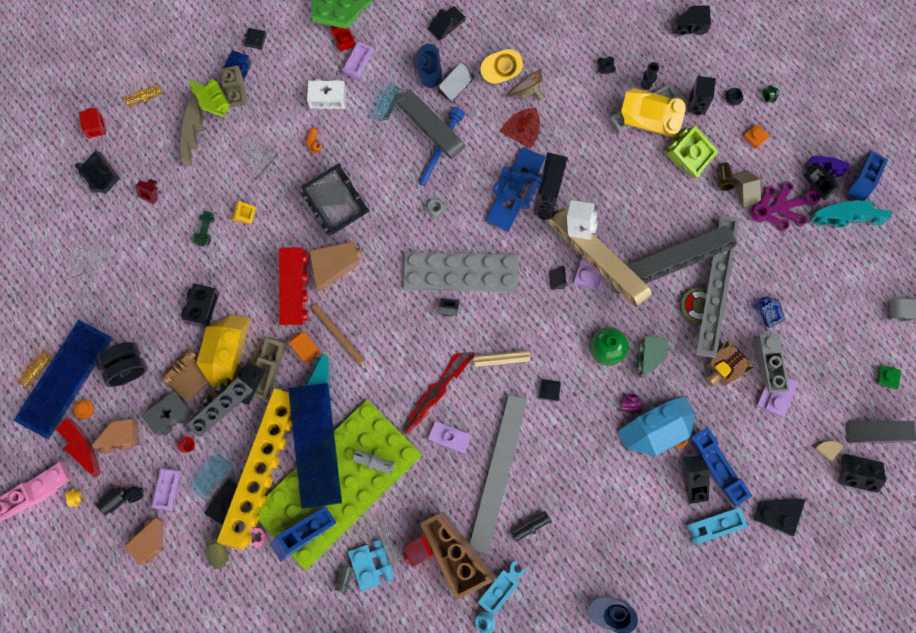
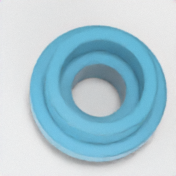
(485, 622)

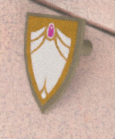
(529, 86)

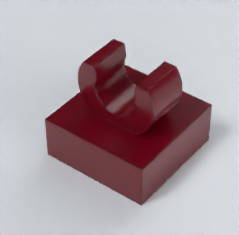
(147, 191)

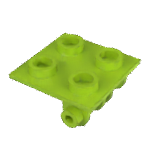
(210, 97)

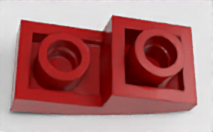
(343, 38)

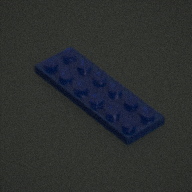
(62, 379)
(315, 446)

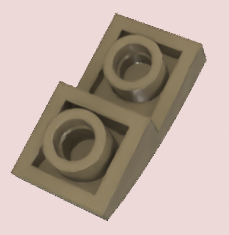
(233, 82)

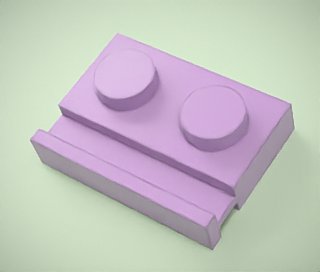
(588, 276)
(779, 401)

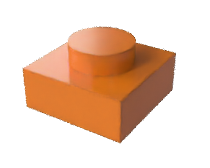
(756, 136)

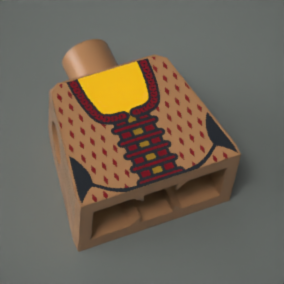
(728, 365)

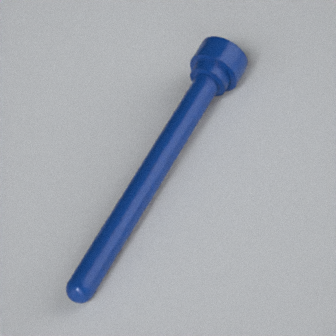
(456, 115)

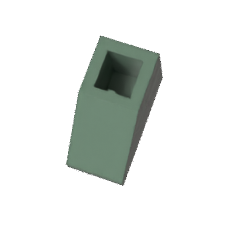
(653, 353)

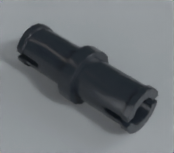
(650, 75)
(530, 526)

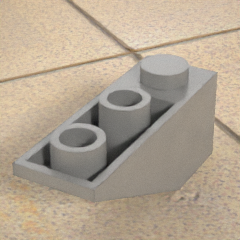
(771, 362)

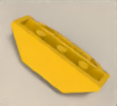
(223, 348)

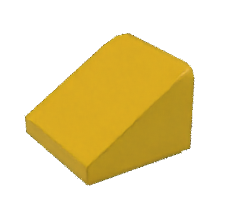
(243, 212)

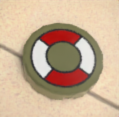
(693, 305)

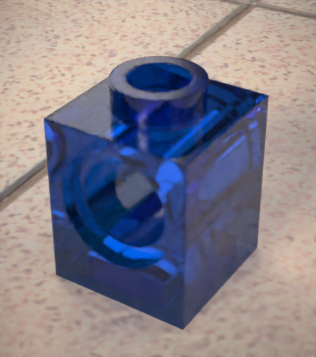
(239, 59)

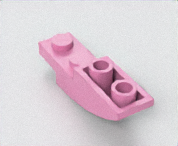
(34, 491)

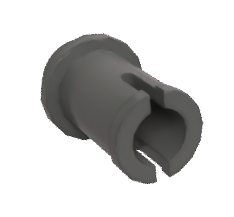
(343, 579)

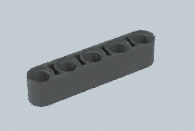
(430, 124)

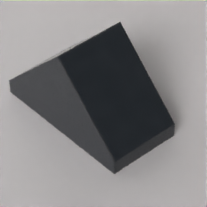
(821, 181)

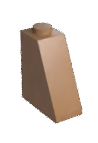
(333, 263)

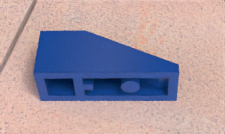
(868, 176)
(302, 533)

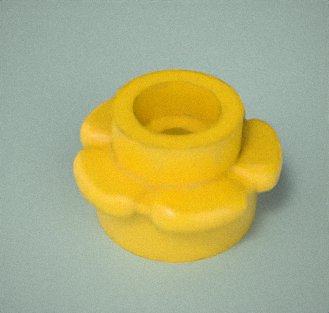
(73, 497)

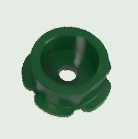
(770, 94)

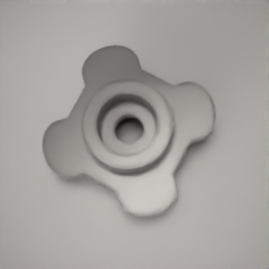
(430, 208)

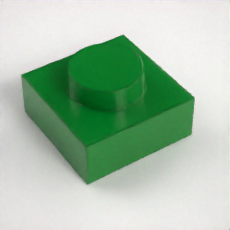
(888, 377)

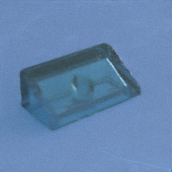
(387, 103)

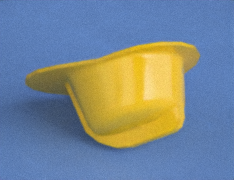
(501, 66)

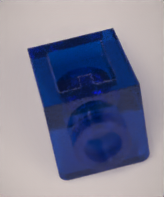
(770, 311)

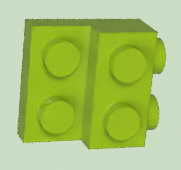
(692, 151)

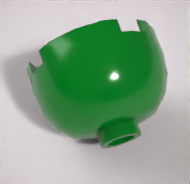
(608, 346)

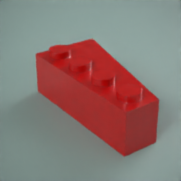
(293, 285)

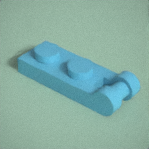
(718, 525)

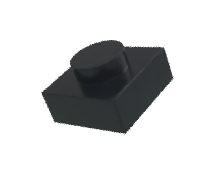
(255, 38)
(448, 307)
(550, 390)

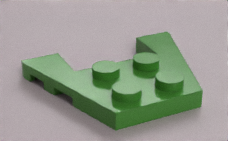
(337, 12)

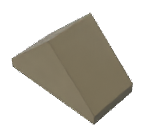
(748, 188)

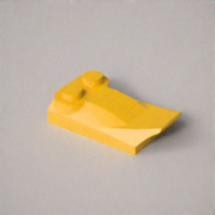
(653, 112)

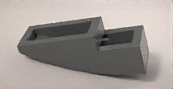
(881, 432)

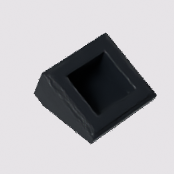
(557, 278)

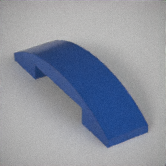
(719, 467)

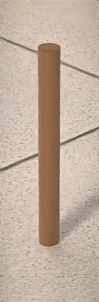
(337, 333)

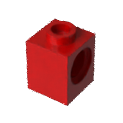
(92, 123)

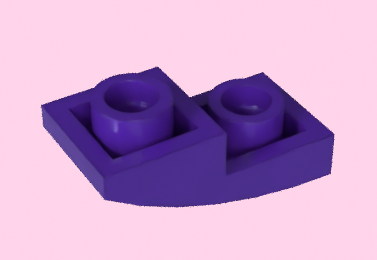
(834, 166)

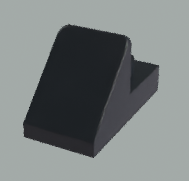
(446, 22)

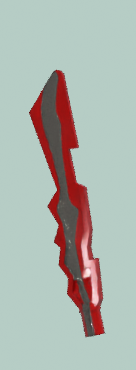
(436, 391)

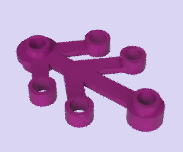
(782, 207)

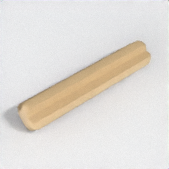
(501, 358)

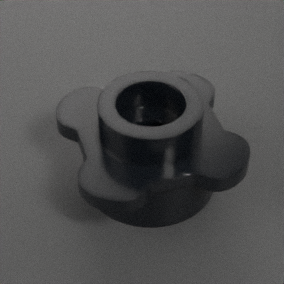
(606, 69)

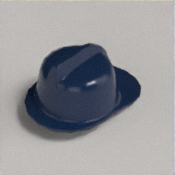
(428, 65)
(613, 614)

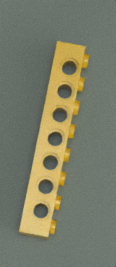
(241, 540)

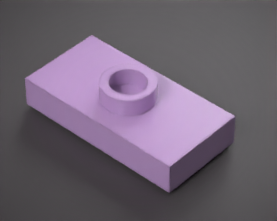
(358, 60)
(449, 437)
(166, 489)

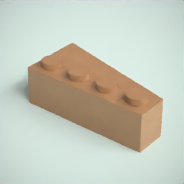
(457, 558)

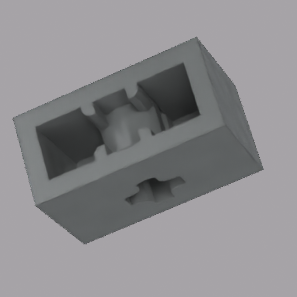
(157, 417)

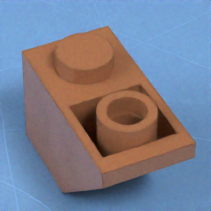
(118, 434)
(148, 542)

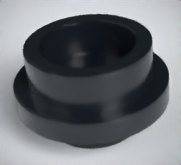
(734, 96)
(134, 494)

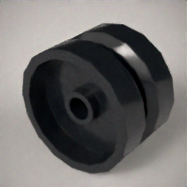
(121, 364)

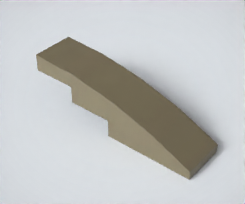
(191, 125)

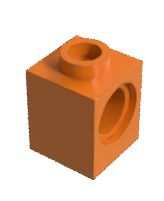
(304, 347)

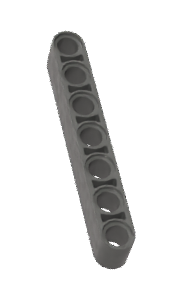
(683, 255)

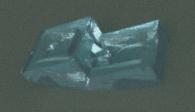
(211, 476)

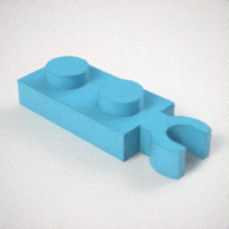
(500, 590)

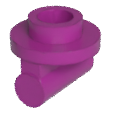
(631, 403)

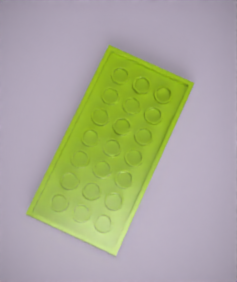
(360, 486)

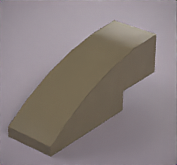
(270, 360)

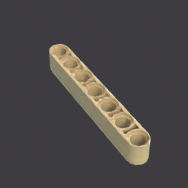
(604, 261)

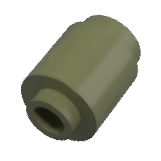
(216, 554)

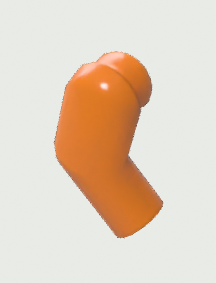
(311, 141)

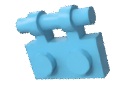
(365, 568)

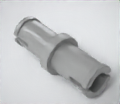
(373, 462)

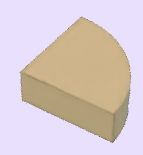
(829, 449)

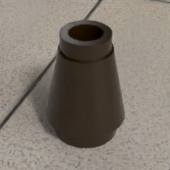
(725, 177)

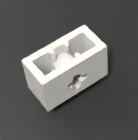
(319, 99)
(581, 220)

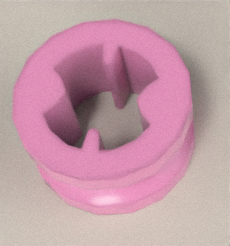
(256, 543)

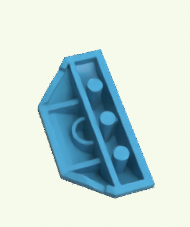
(660, 428)

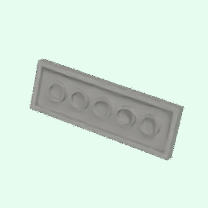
(461, 272)

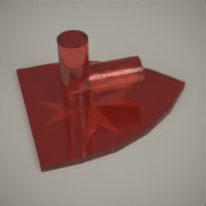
(523, 127)

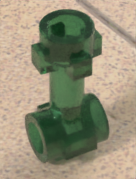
(203, 238)

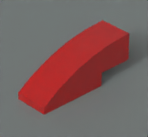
(79, 446)

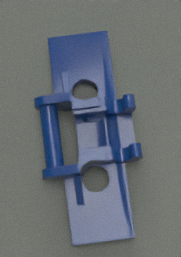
(511, 186)

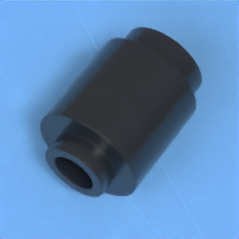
(111, 500)

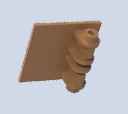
(185, 376)

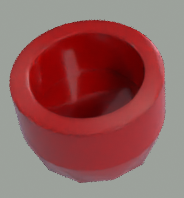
(188, 445)

